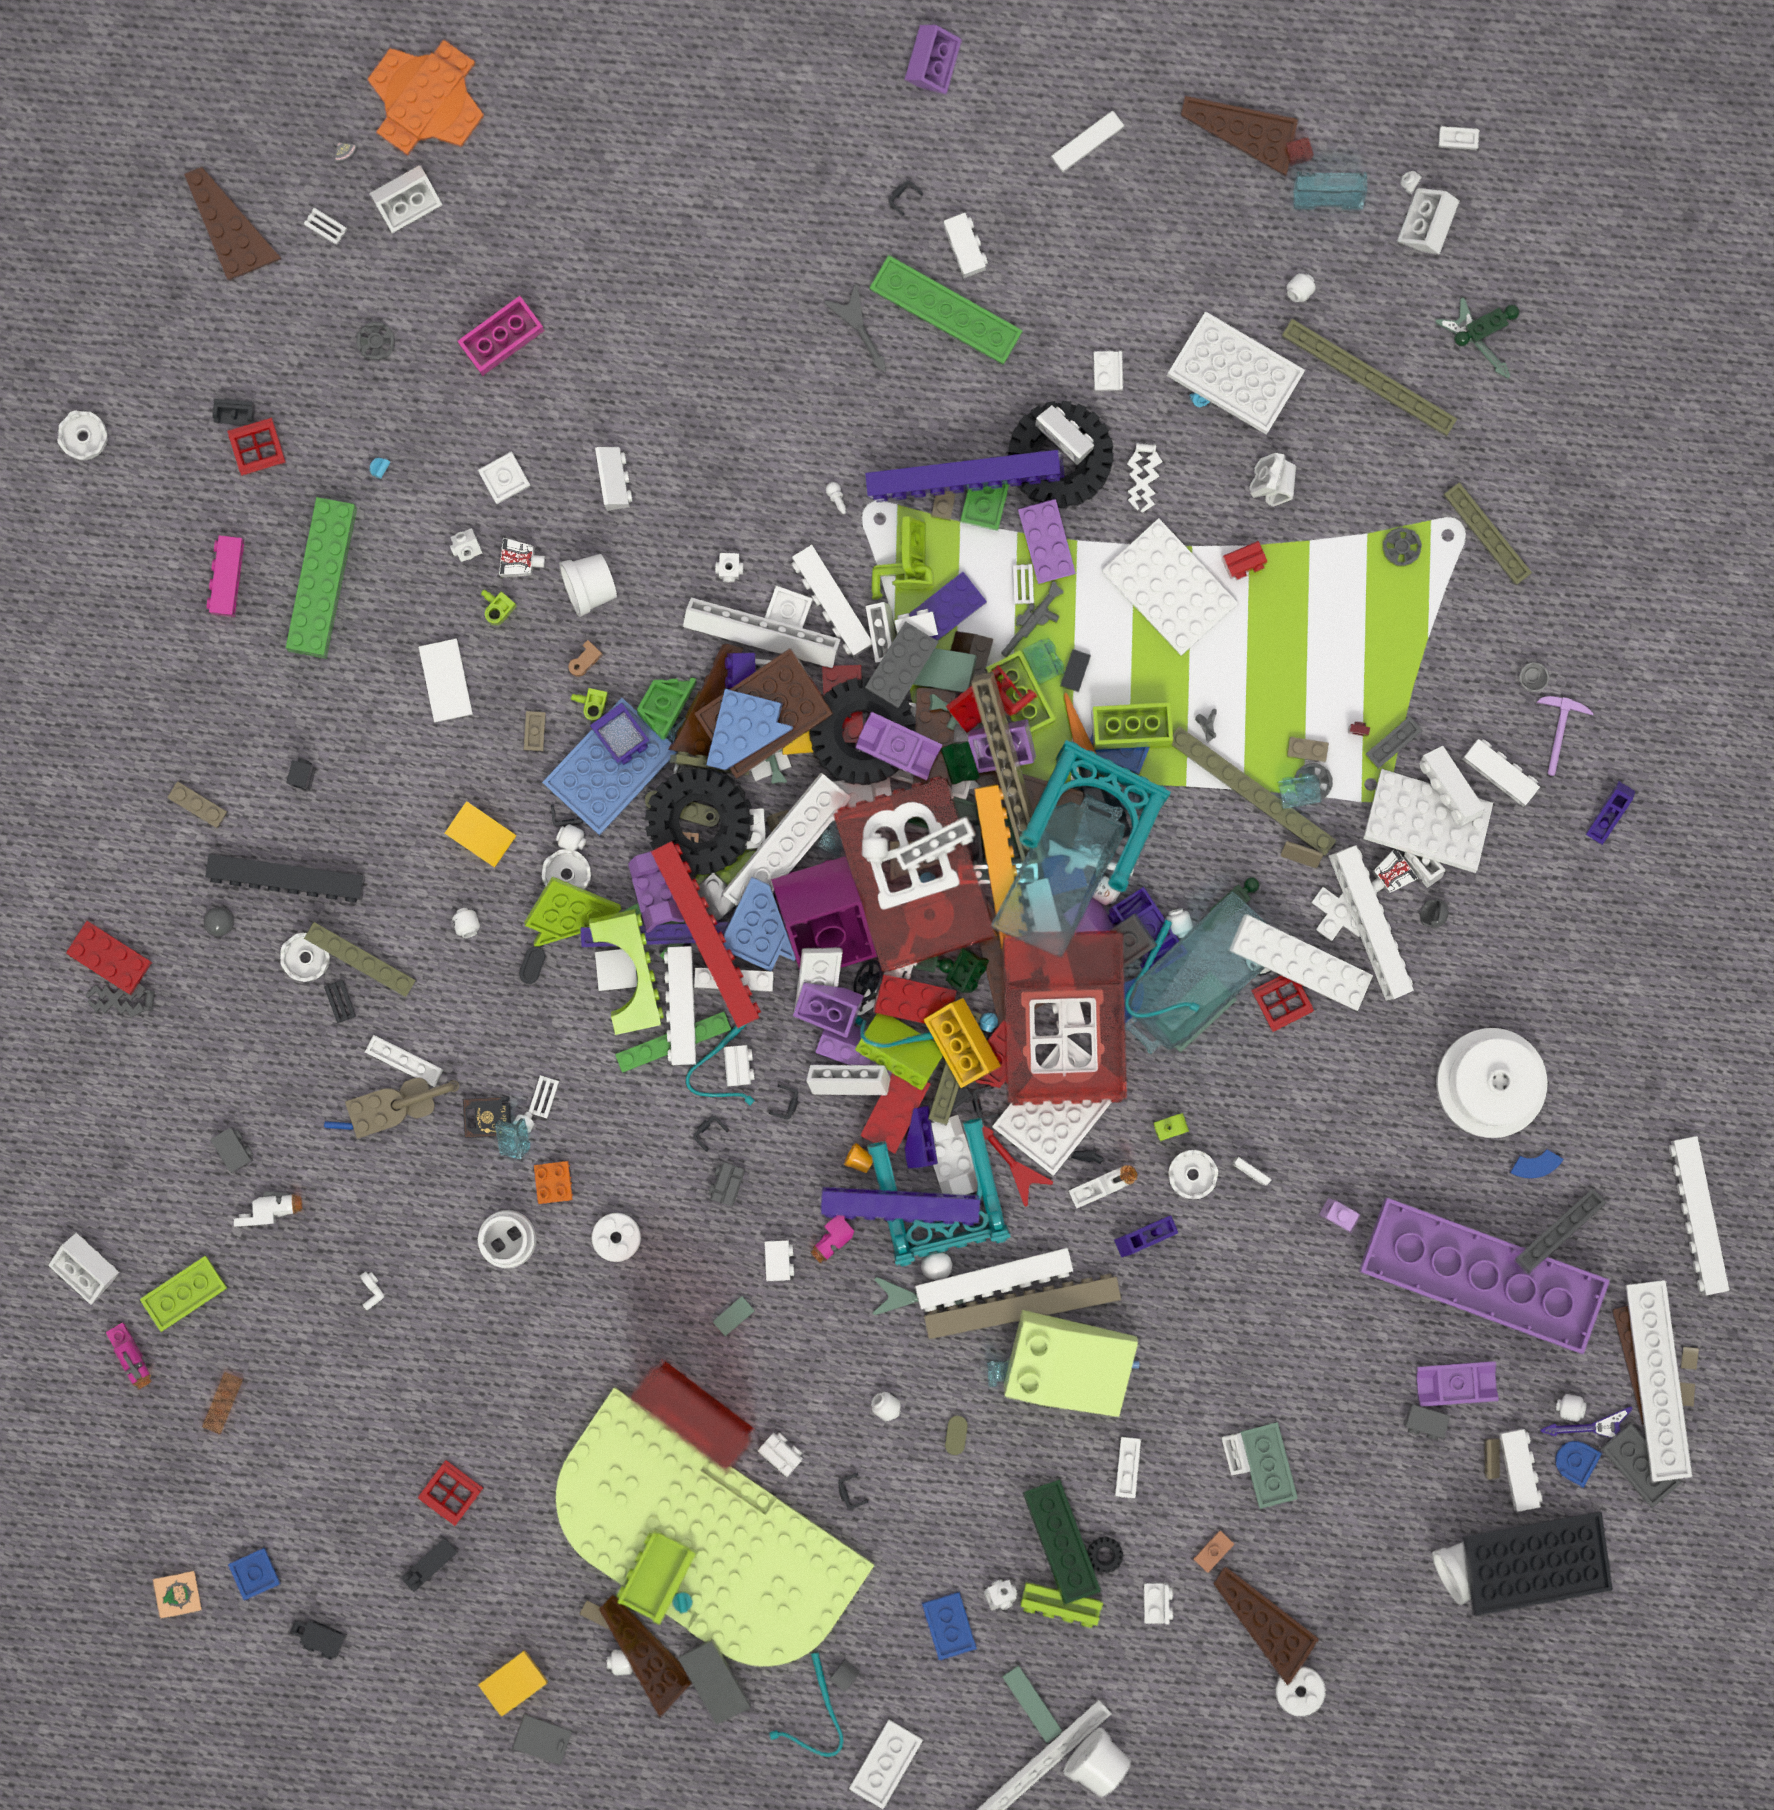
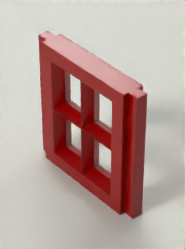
(261, 463)
(1290, 1016)
(438, 1506)

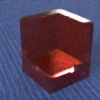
(1299, 151)

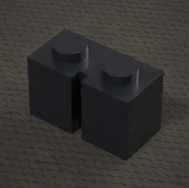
(301, 774)

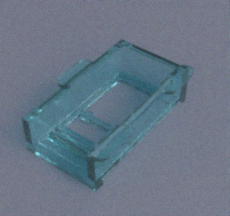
(1330, 190)

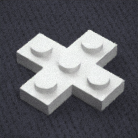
(1337, 914)

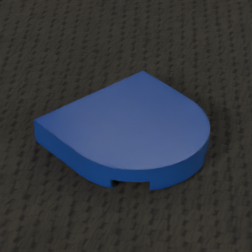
(1576, 1461)

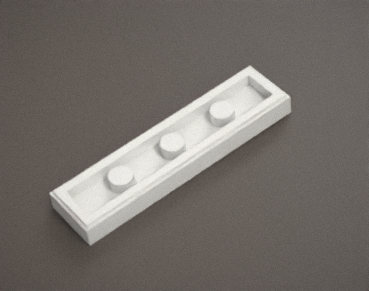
(1087, 141)
(403, 1060)

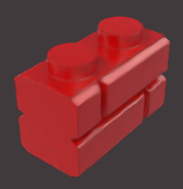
(1245, 560)

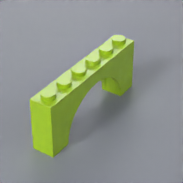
(624, 931)

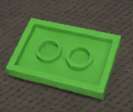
(984, 507)

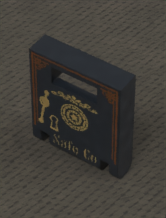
(487, 1114)

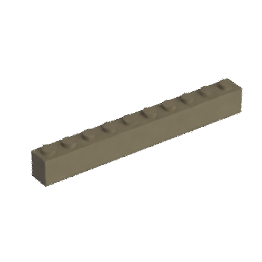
(1003, 755)
(1009, 1310)

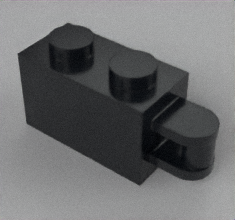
(319, 1638)

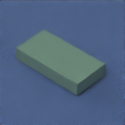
(733, 1316)

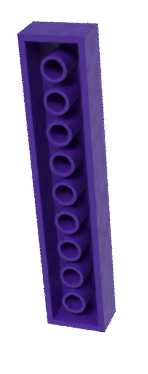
(965, 475)

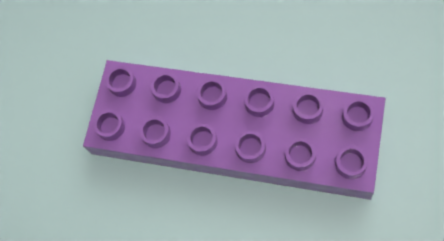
(1482, 1277)

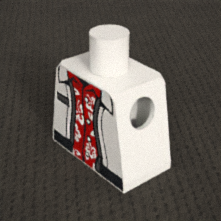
(518, 559)
(1393, 873)

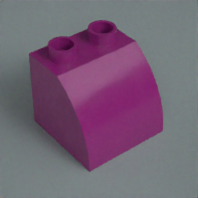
(825, 911)

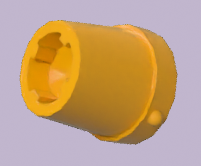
(858, 1158)

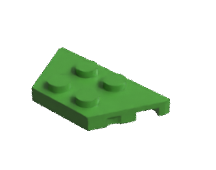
(664, 703)

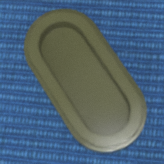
(956, 1435)

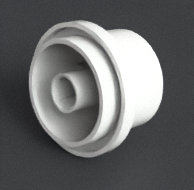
(1467, 1083)

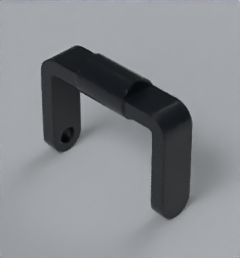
(898, 191)
(564, 822)
(977, 1105)
(792, 1106)
(703, 1126)
(844, 1495)

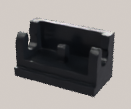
(233, 412)
(976, 846)

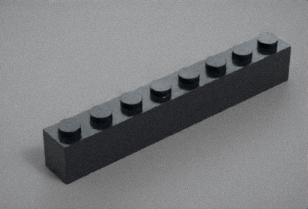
(287, 877)

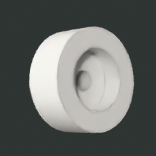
(529, 1123)

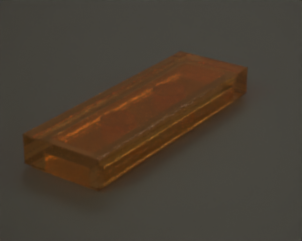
(222, 1403)

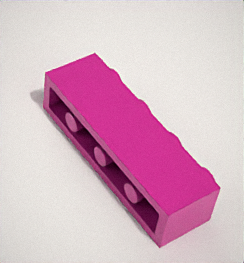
(226, 576)

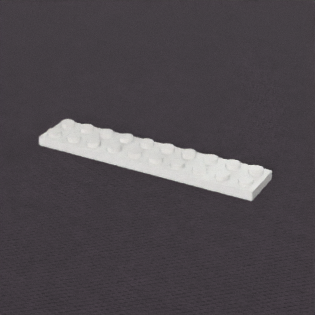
(1658, 1381)

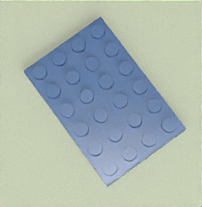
(599, 787)

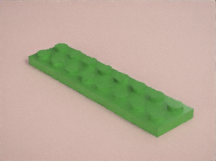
(946, 310)

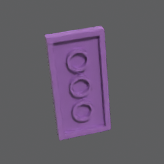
(1046, 541)

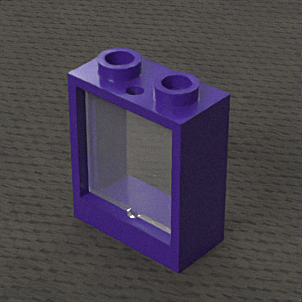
(620, 734)

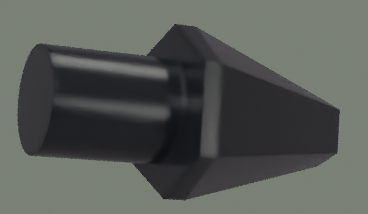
(1087, 1155)

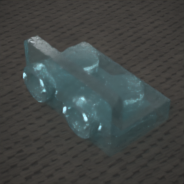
(1044, 660)
(1299, 791)
(512, 1138)

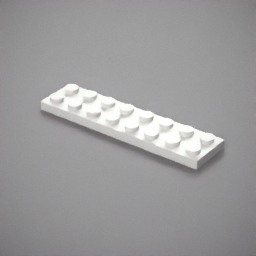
(791, 836)
(1300, 962)

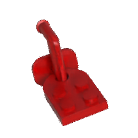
(966, 709)

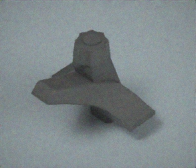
(1207, 724)

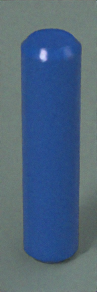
(338, 1125)

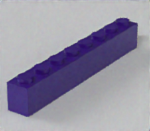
(900, 1205)

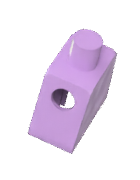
(1340, 1215)

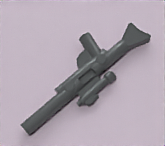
(1030, 620)

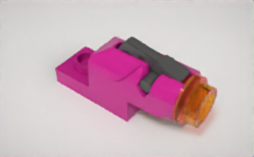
(835, 1241)
(129, 1356)

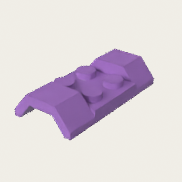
(898, 746)
(652, 892)
(1456, 1383)

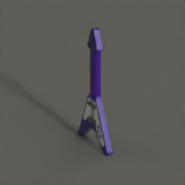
(1606, 1426)

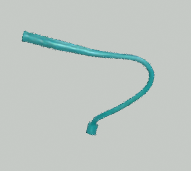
(1159, 941)
(921, 1037)
(748, 1099)
(823, 1687)

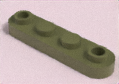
(693, 812)

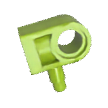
(500, 603)
(594, 698)
(1171, 1127)

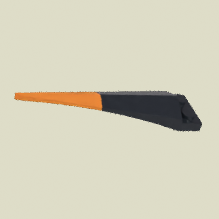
(1081, 738)

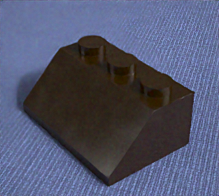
(973, 644)

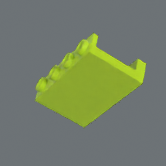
(909, 1061)
(656, 1576)

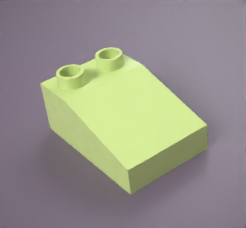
(1069, 1365)

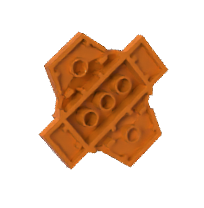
(425, 97)

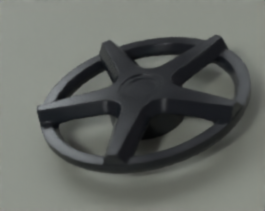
(868, 978)

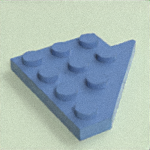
(744, 728)
(757, 928)

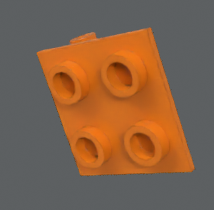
(553, 1182)

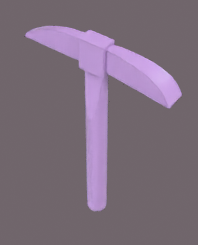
(1565, 705)

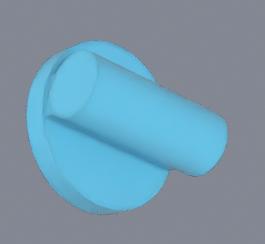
(1198, 400)
(378, 467)

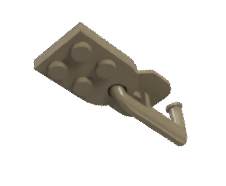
(377, 1110)

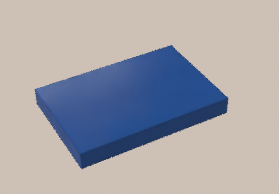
(1125, 757)
(949, 1626)

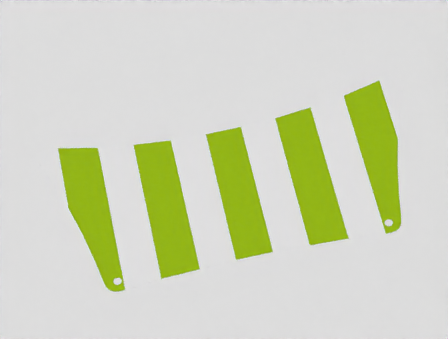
(1303, 654)

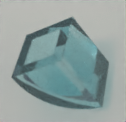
(831, 843)

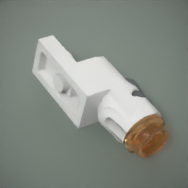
(1103, 1185)
(268, 1206)

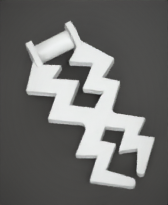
(1155, 460)

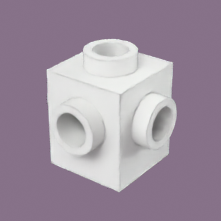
(465, 545)
(726, 560)
(1000, 1595)

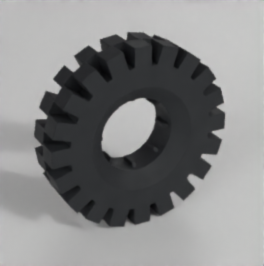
(828, 739)

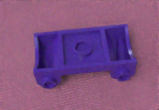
(1149, 915)

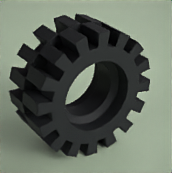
(1117, 1557)

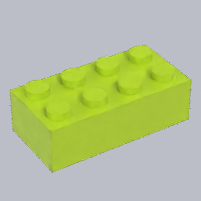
(1018, 671)
(1132, 726)

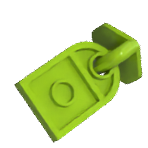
(912, 563)

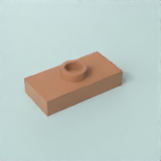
(1213, 1551)

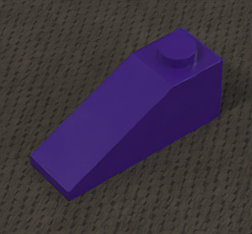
(1611, 812)
(920, 1142)
(1146, 1236)

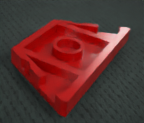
(997, 1044)

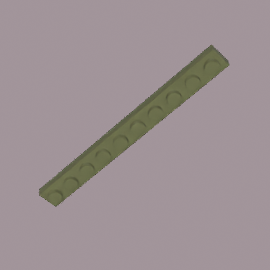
(1369, 377)
(1252, 791)

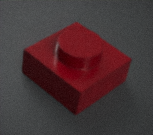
(1359, 728)

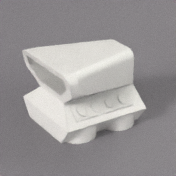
(1274, 479)

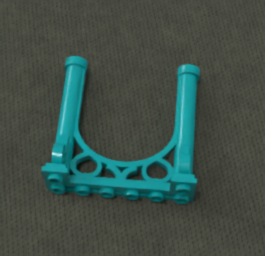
(1153, 798)
(986, 1188)

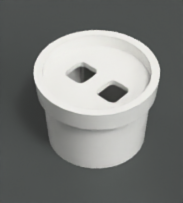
(587, 583)
(516, 1251)
(1452, 1570)
(1097, 1763)

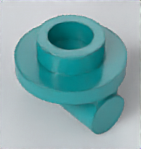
(682, 1602)

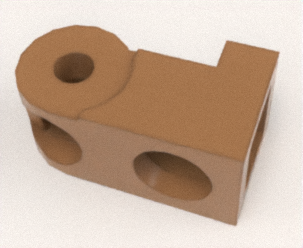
(585, 661)

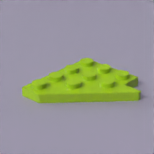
(564, 910)

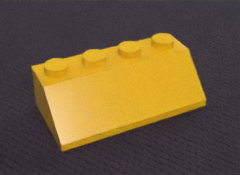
(962, 1042)

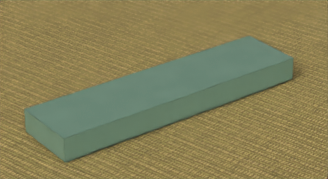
(1032, 1704)

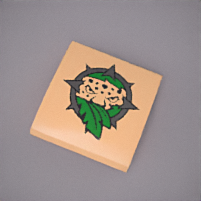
(177, 1594)

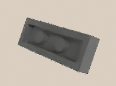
(1393, 742)

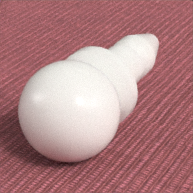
(834, 492)

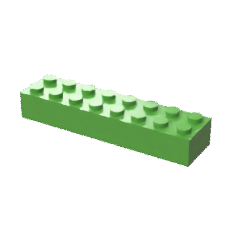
(321, 577)

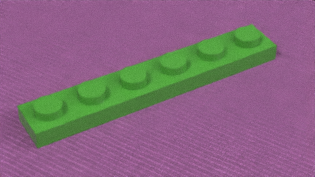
(659, 1047)

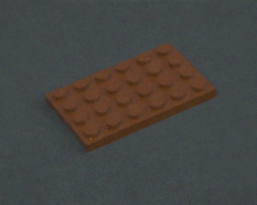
(783, 682)

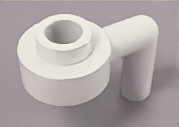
(370, 1281)

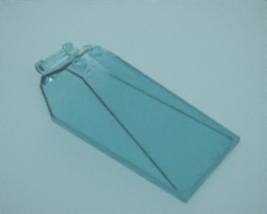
(1061, 875)
(1193, 971)

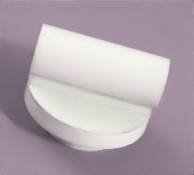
(1410, 181)

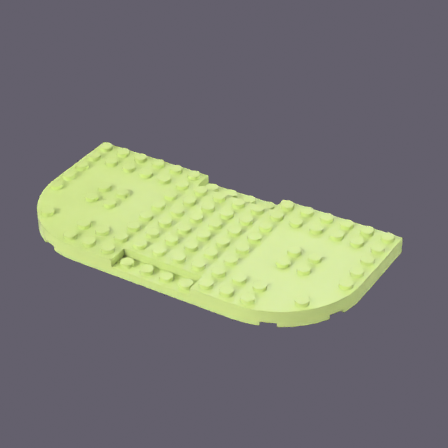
(761, 1573)

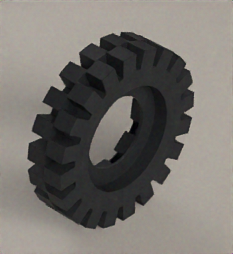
(1091, 472)
(724, 796)

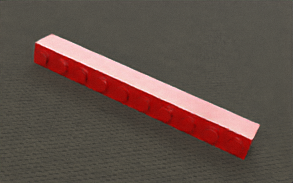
(705, 934)

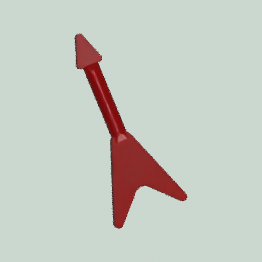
(1022, 1175)

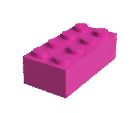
(501, 335)

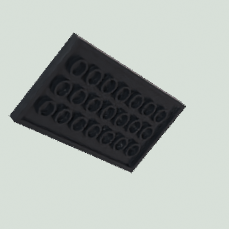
(1537, 1563)

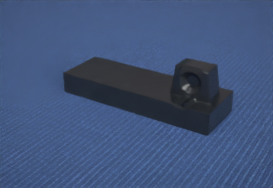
(429, 1564)

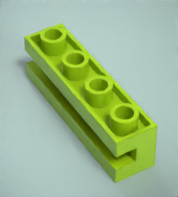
(1050, 1603)

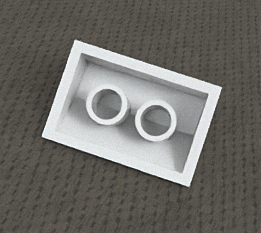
(406, 199)
(1428, 220)
(1064, 434)
(613, 477)
(83, 1268)

